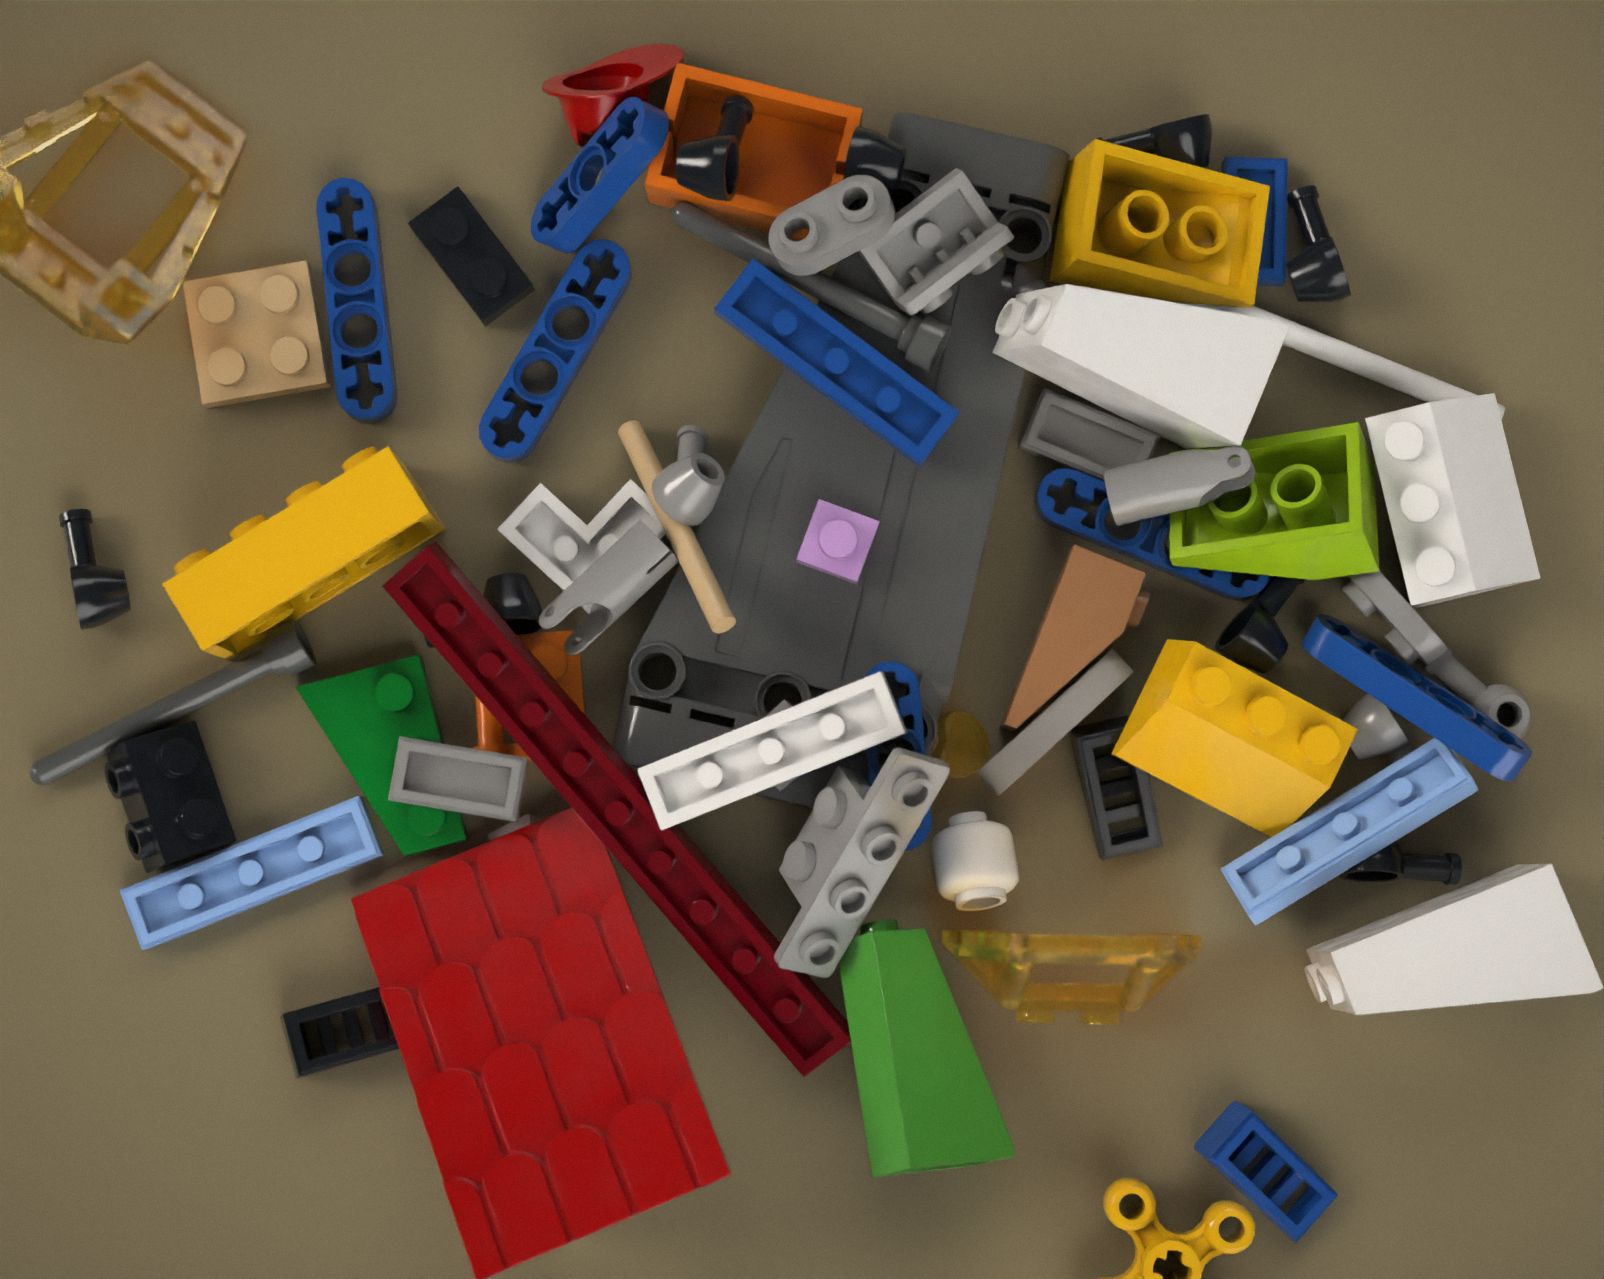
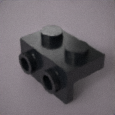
(168, 796)

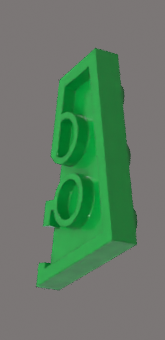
(363, 721)

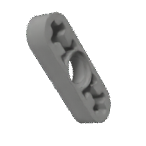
(1055, 722)

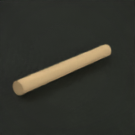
(679, 535)

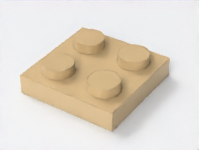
(256, 334)

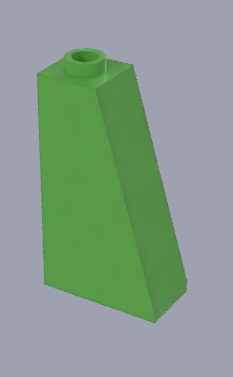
(914, 1059)

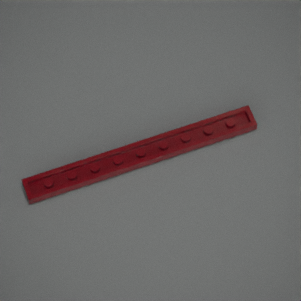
(617, 807)

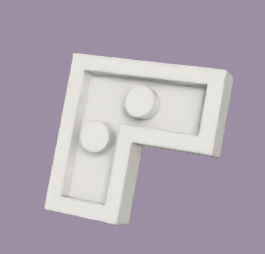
(563, 543)

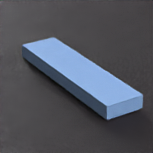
(1348, 830)
(252, 872)

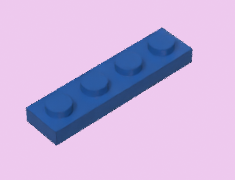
(836, 362)

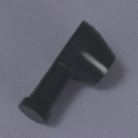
(1179, 140)
(874, 156)
(712, 162)
(1317, 270)
(98, 590)
(514, 601)
(1253, 634)
(1392, 865)

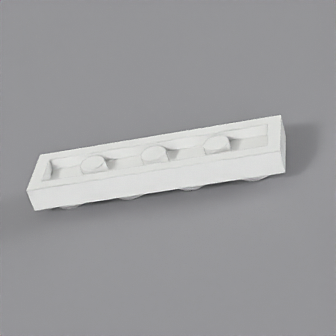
(772, 750)

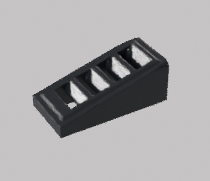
(1109, 845)
(298, 1042)

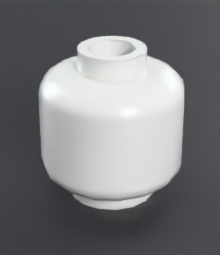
(974, 862)

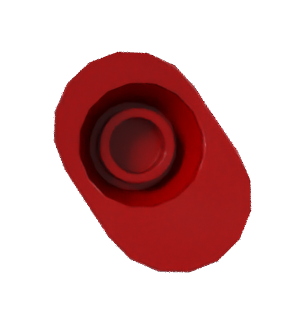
(597, 89)

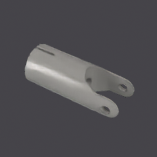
(1175, 482)
(611, 585)

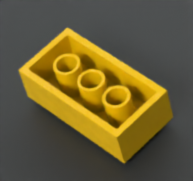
(303, 553)

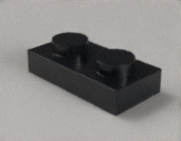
(471, 256)

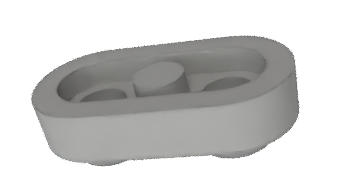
(832, 227)
(1410, 633)

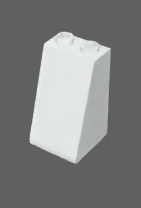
(1146, 359)
(1469, 946)

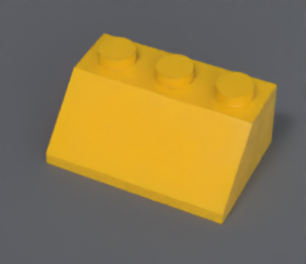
(1232, 738)

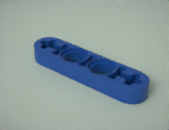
(348, 302)
(547, 347)
(1144, 547)
(1416, 698)

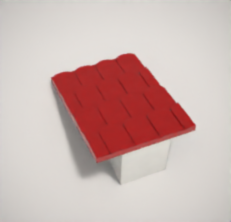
(537, 1042)

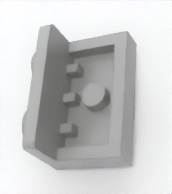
(936, 245)

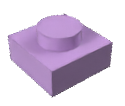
(837, 541)

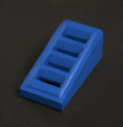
(1233, 1144)

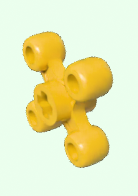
(1191, 1247)

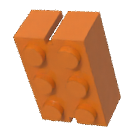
(785, 155)

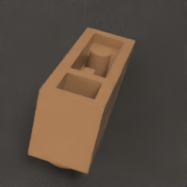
(1083, 617)

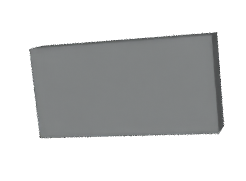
(1084, 437)
(458, 779)

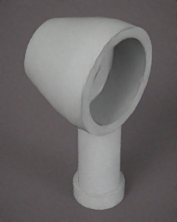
(692, 483)
(1482, 697)
(1377, 731)

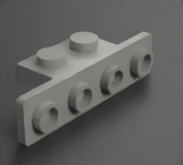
(849, 854)

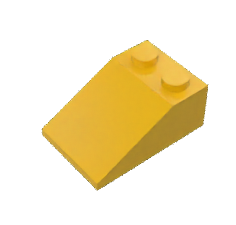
(1158, 228)

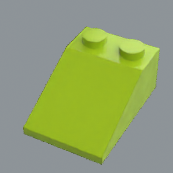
(1299, 518)

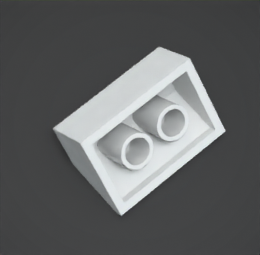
(1452, 499)

